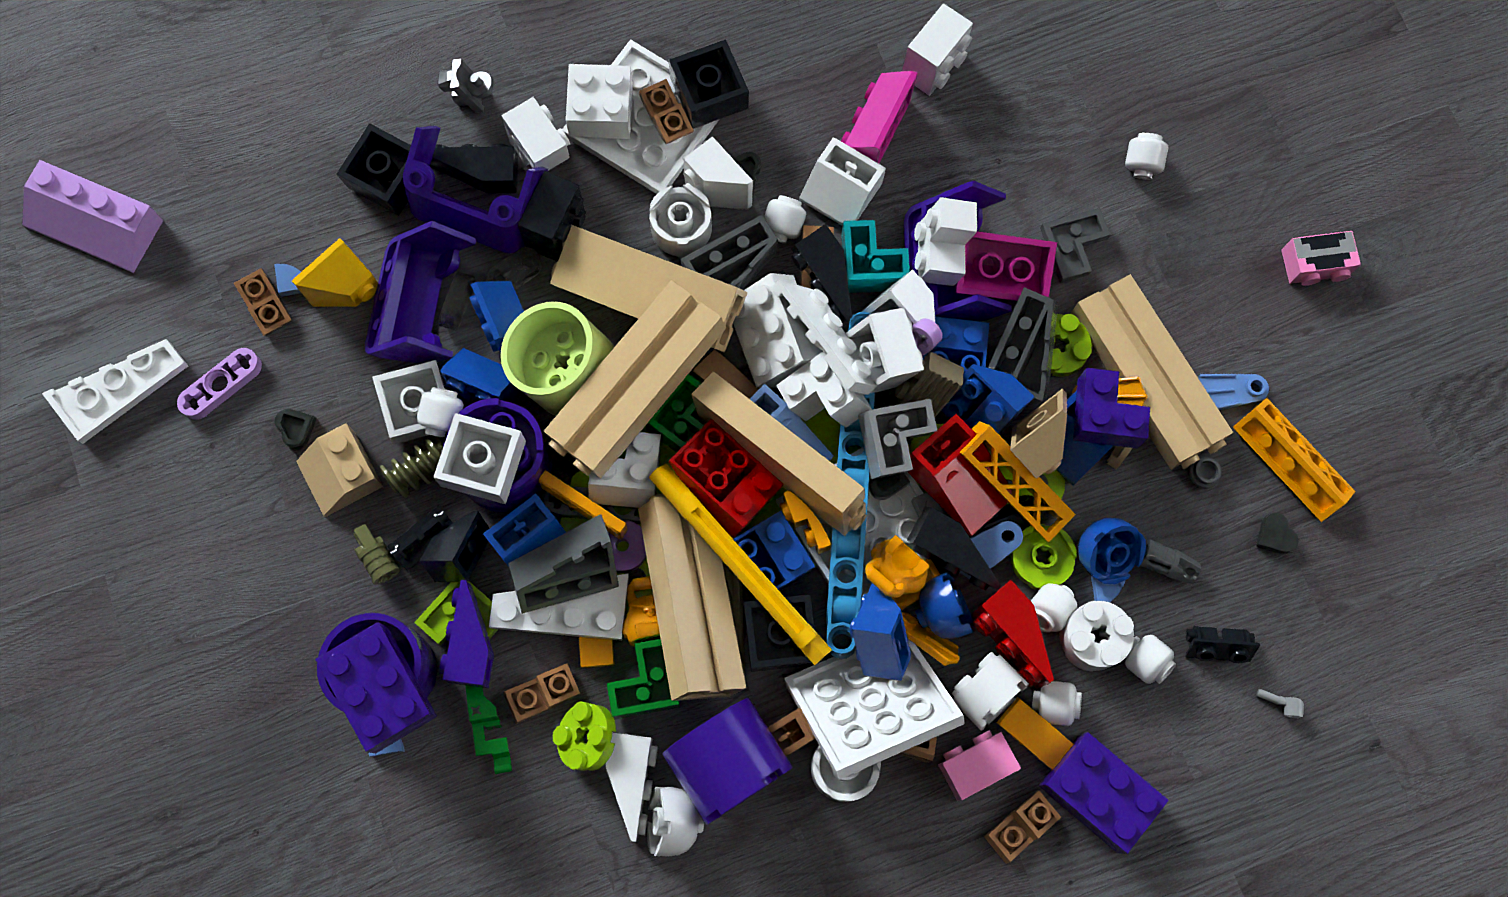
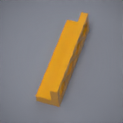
(1294, 460)
(1037, 487)

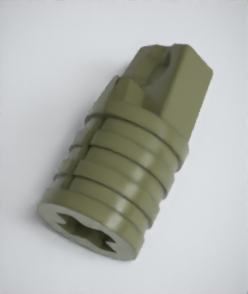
(375, 556)

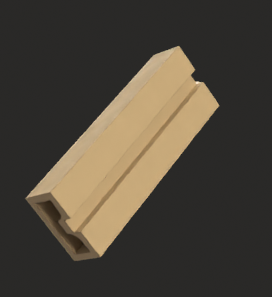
(633, 279)
(1137, 344)
(634, 380)
(789, 458)
(690, 606)

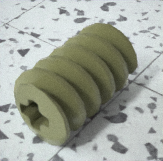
(414, 468)

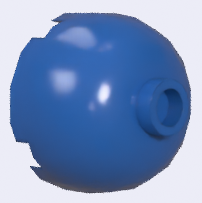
(1111, 549)
(944, 608)

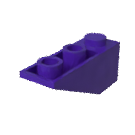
(469, 649)

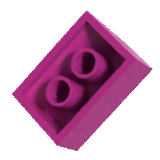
(881, 114)
(1005, 265)

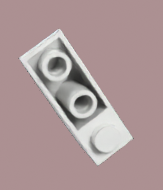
(628, 776)

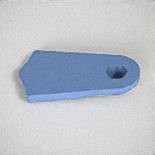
(1234, 389)
(993, 546)

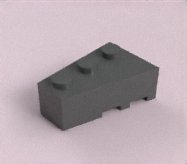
(736, 255)
(1029, 343)
(566, 567)

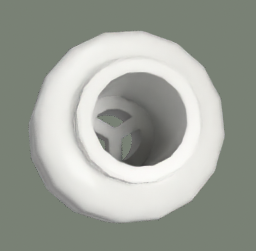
(1146, 155)
(785, 217)
(438, 410)
(1054, 606)
(1150, 659)
(1058, 703)

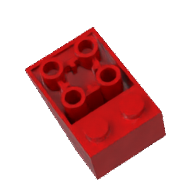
(724, 477)
(953, 480)
(1015, 629)

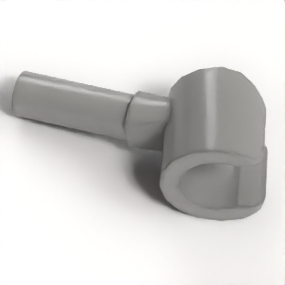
(1292, 706)

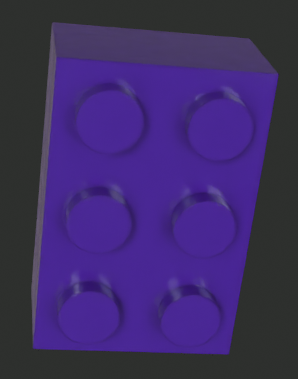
(376, 688)
(1103, 793)

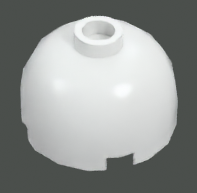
(673, 822)

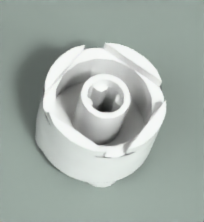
(667, 219)
(1114, 630)
(989, 690)
(847, 788)

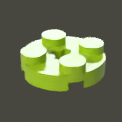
(1077, 348)
(1036, 573)
(570, 735)

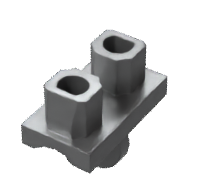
(466, 85)

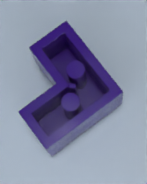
(1104, 420)

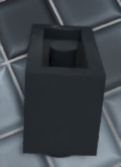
(456, 549)

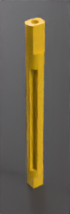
(740, 564)

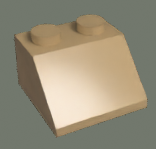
(1041, 436)
(338, 470)

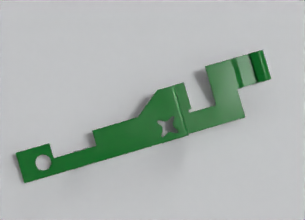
(487, 719)

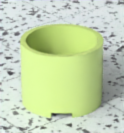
(552, 353)

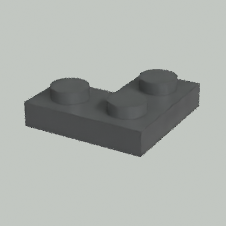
(1071, 235)

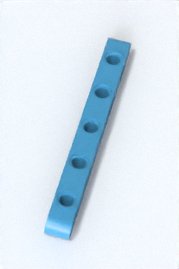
(848, 550)

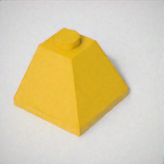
(336, 279)

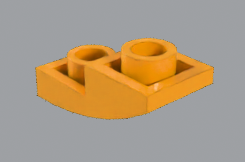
(800, 514)
(1035, 733)

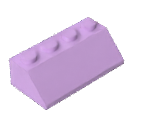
(88, 216)

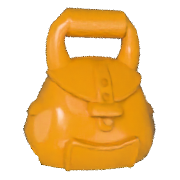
(896, 568)
(641, 619)

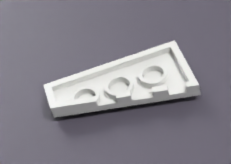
(827, 334)
(101, 398)
(589, 616)

